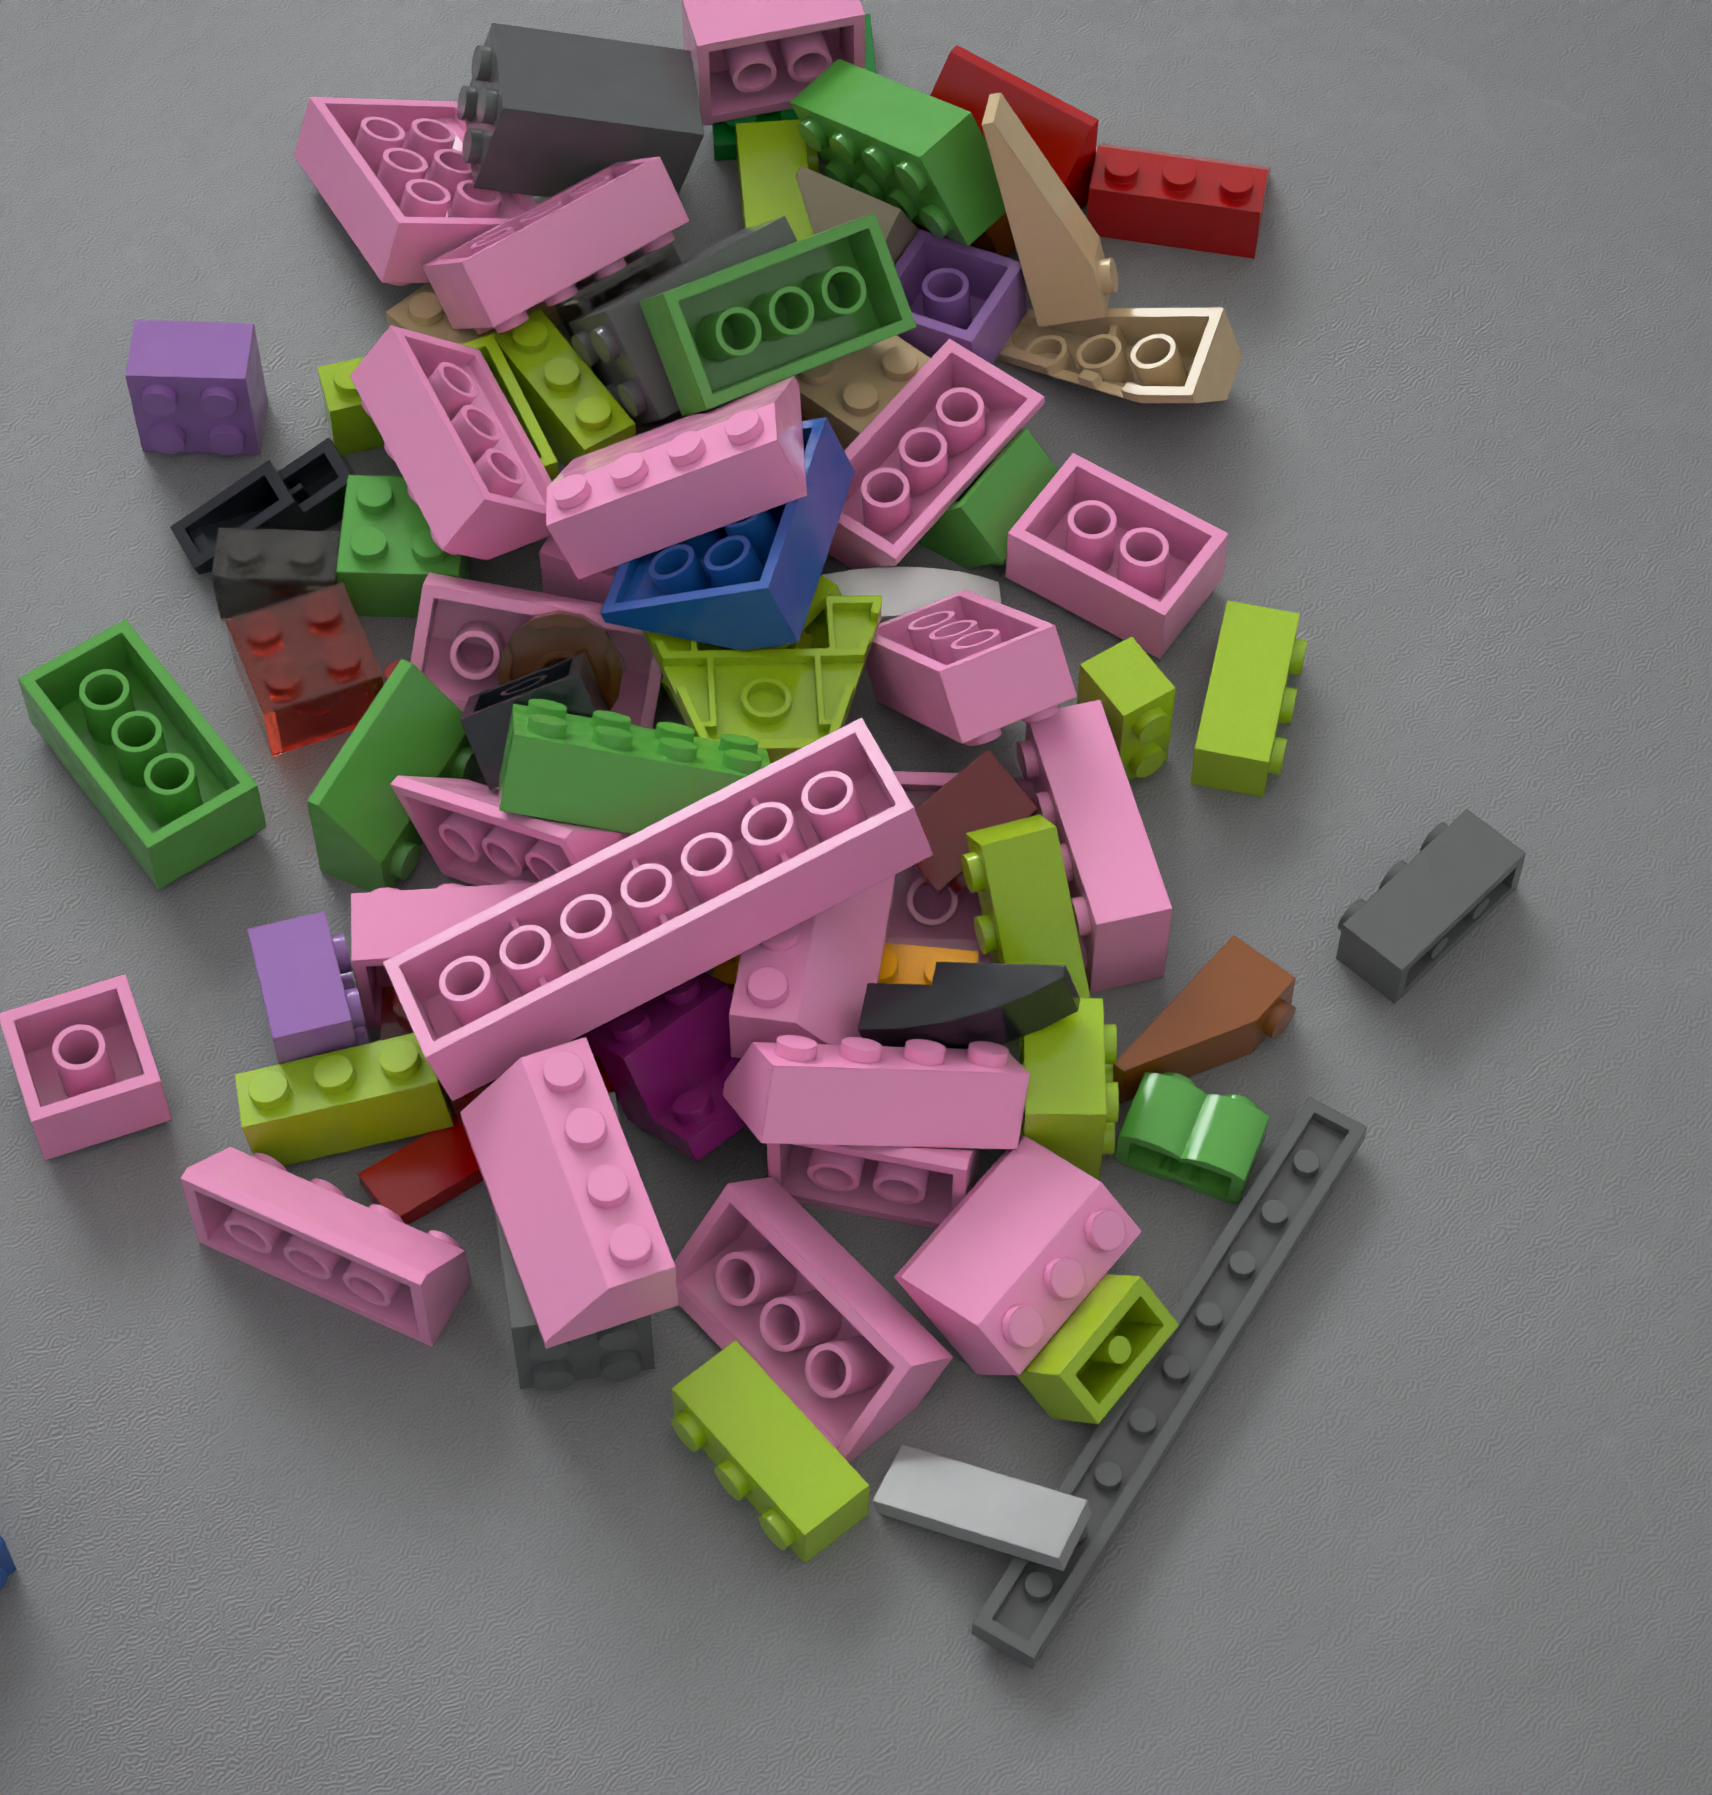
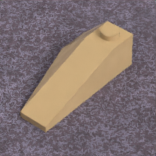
(1051, 234)
(1135, 353)

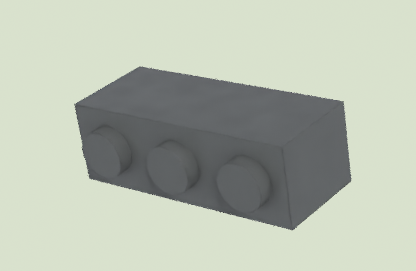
(1428, 904)

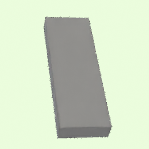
(982, 1507)

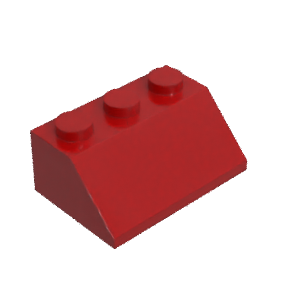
(1058, 129)
(1177, 200)

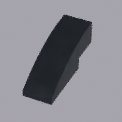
(298, 497)
(969, 1004)

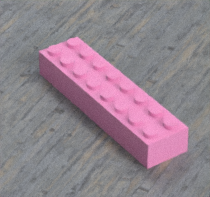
(657, 908)

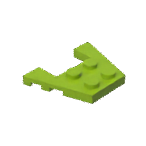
(773, 694)

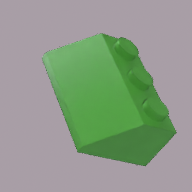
(354, 810)

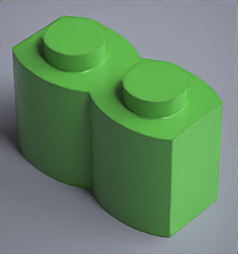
(1192, 1136)

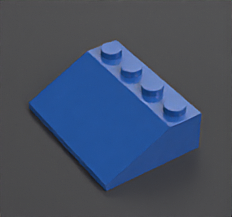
(749, 578)

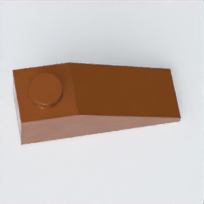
(1213, 1019)

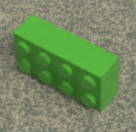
(902, 149)
(778, 314)
(142, 753)
(610, 771)

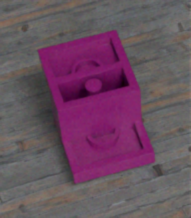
(673, 1065)

